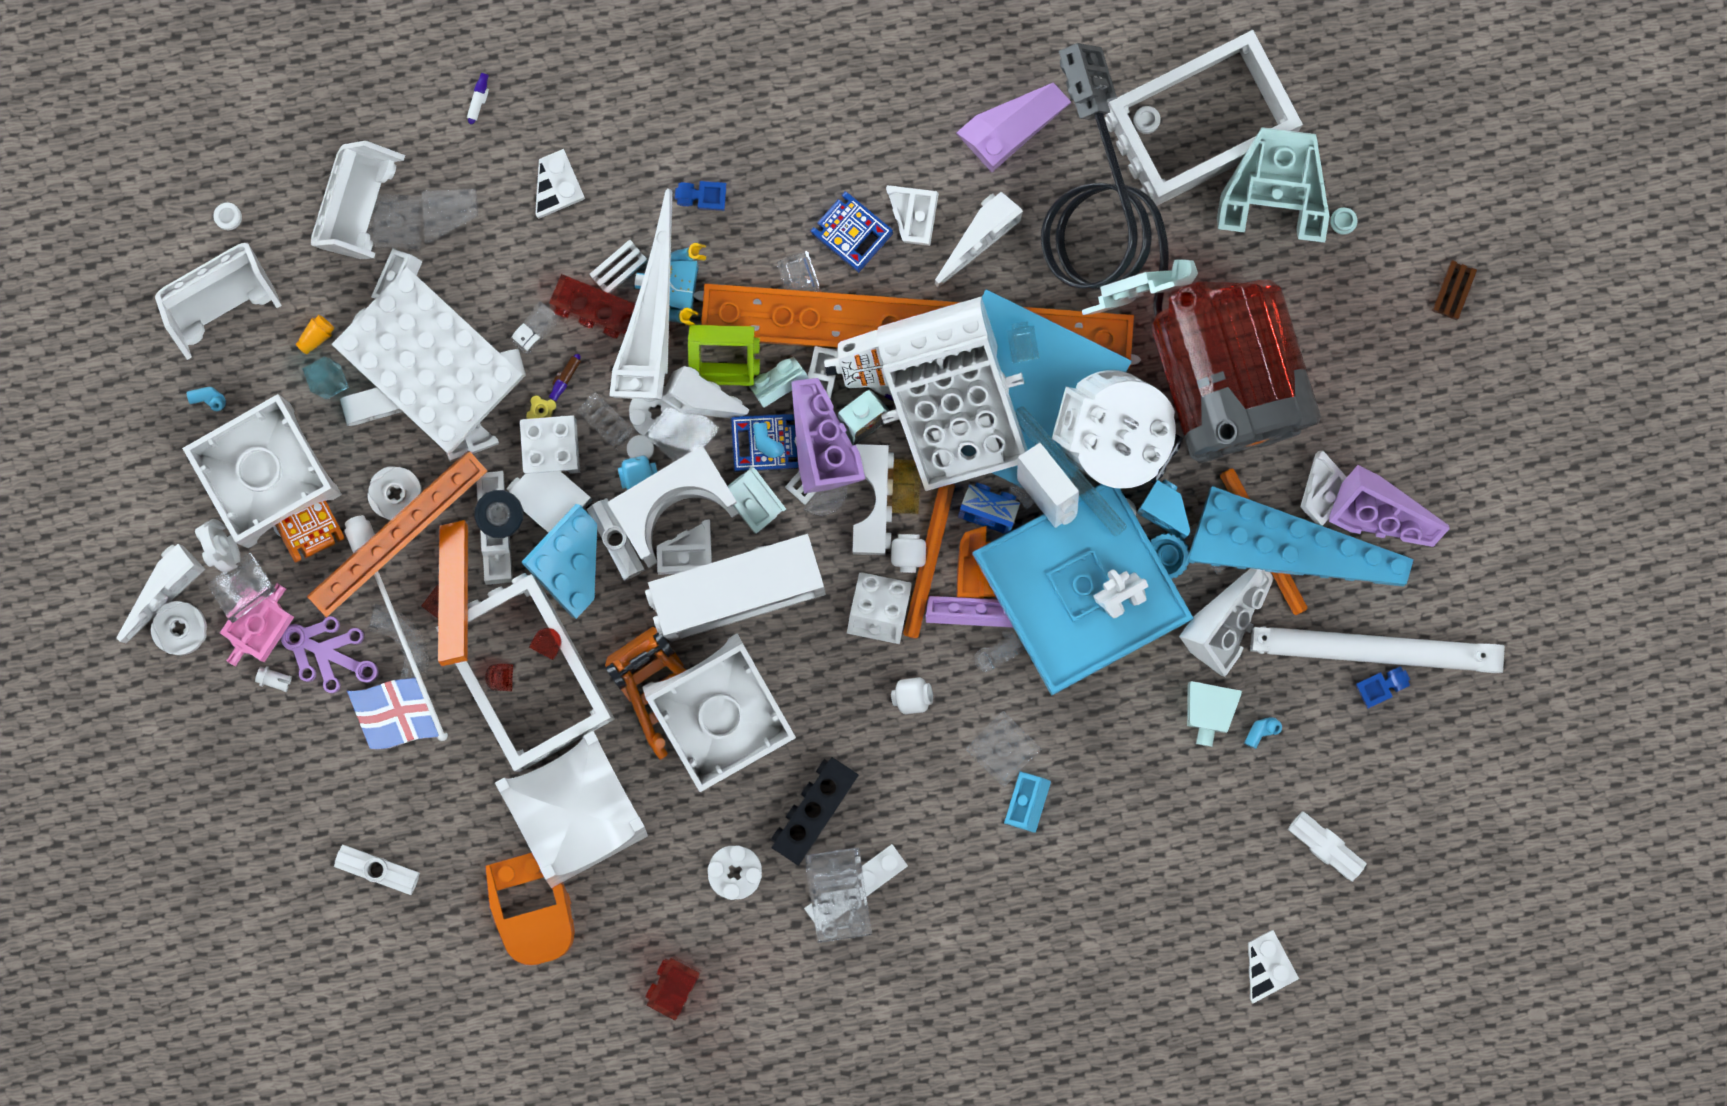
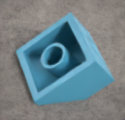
(1165, 509)

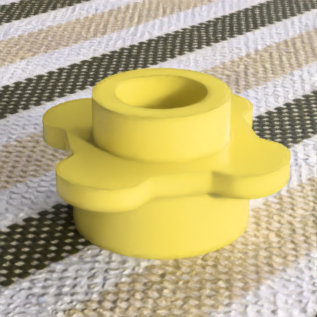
(538, 403)

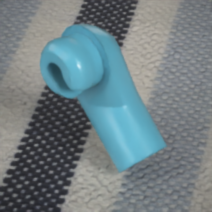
(209, 396)
(765, 444)
(1262, 728)

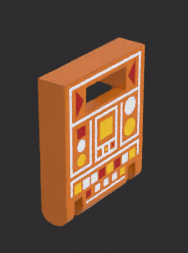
(309, 530)

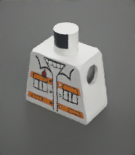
(858, 362)

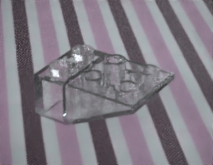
(838, 895)

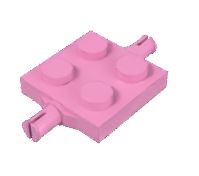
(258, 629)

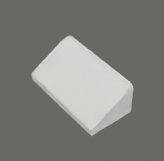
(394, 266)

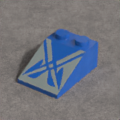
(988, 508)

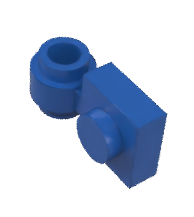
(709, 196)
(1376, 689)

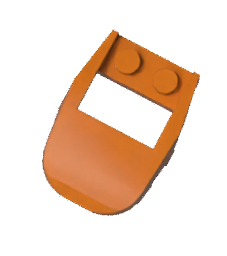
(536, 934)

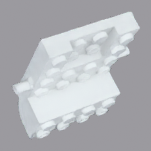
(951, 393)

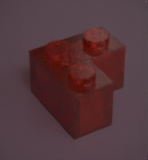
(673, 986)

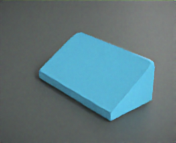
(1027, 802)

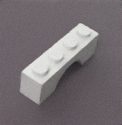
(871, 534)

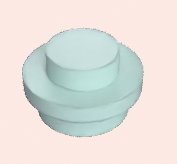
(1343, 221)

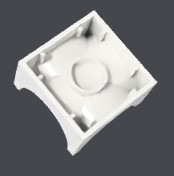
(260, 470)
(644, 503)
(719, 714)
(572, 811)

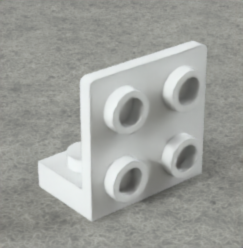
(550, 444)
(879, 608)

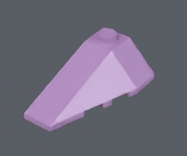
(1007, 127)
(823, 447)
(1377, 507)

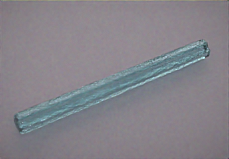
(1086, 490)

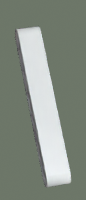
(375, 404)

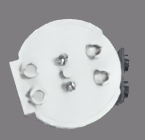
(1117, 429)

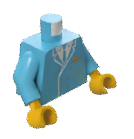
(682, 282)

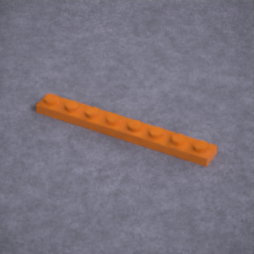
(397, 534)

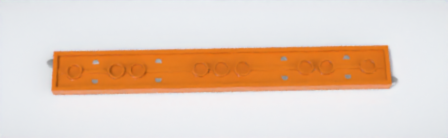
(829, 318)

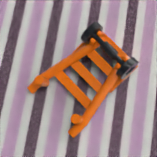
(634, 656)

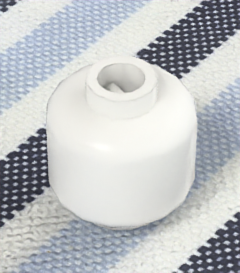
(908, 552)
(912, 695)

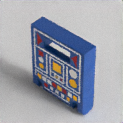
(847, 227)
(777, 431)

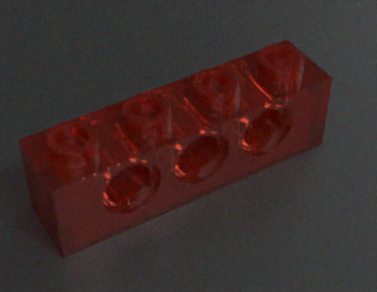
(570, 289)

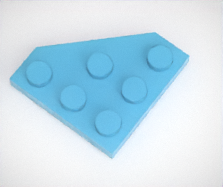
(567, 561)

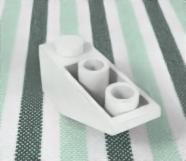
(695, 395)

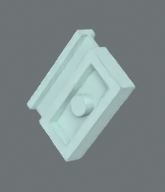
(777, 382)
(755, 500)

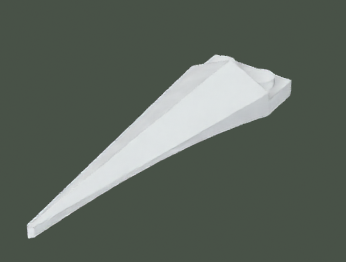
(644, 351)

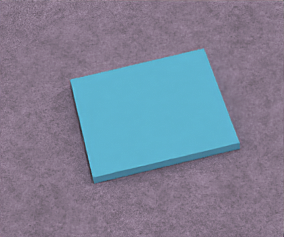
(1062, 364)
(1049, 582)

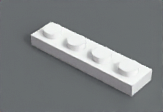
(877, 871)

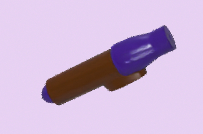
(563, 378)

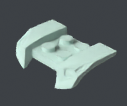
(1129, 289)

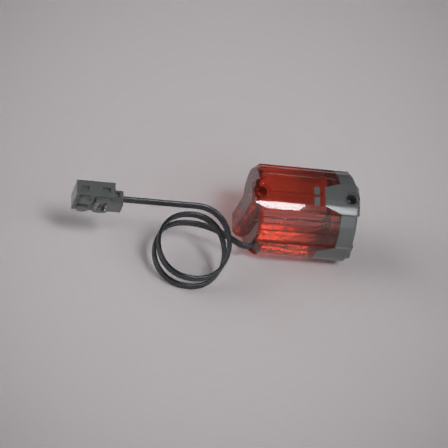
(1220, 343)

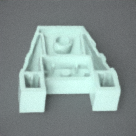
(1278, 172)

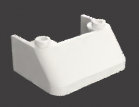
(351, 198)
(211, 292)

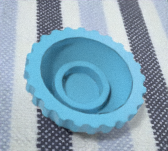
(1172, 553)

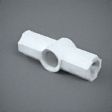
(623, 554)
(1327, 846)
(360, 864)

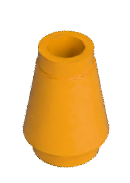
(315, 333)

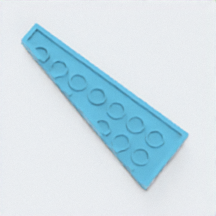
(1260, 537)

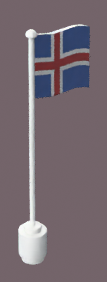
(399, 708)

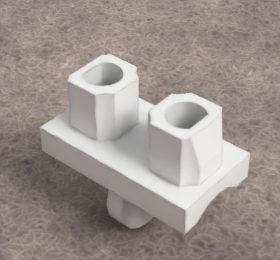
(1120, 588)

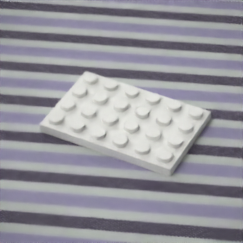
(427, 360)

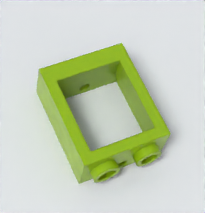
(725, 336)

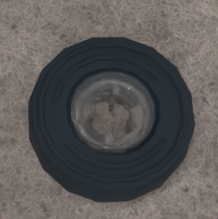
(506, 526)

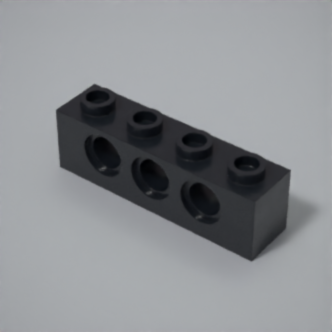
(796, 850)

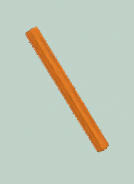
(926, 572)
(1284, 581)

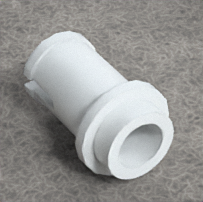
(273, 679)

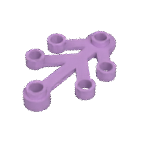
(325, 651)

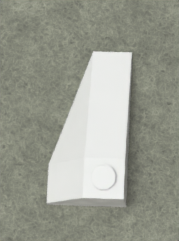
(991, 223)
(167, 580)
(1220, 625)

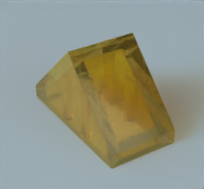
(905, 487)

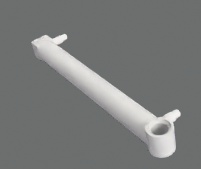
(1378, 649)

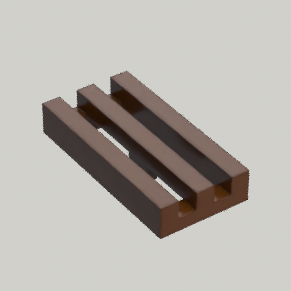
(1462, 269)

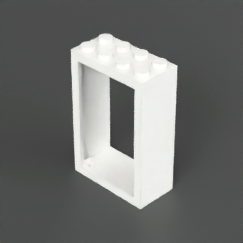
(1131, 145)
(735, 588)
(600, 714)

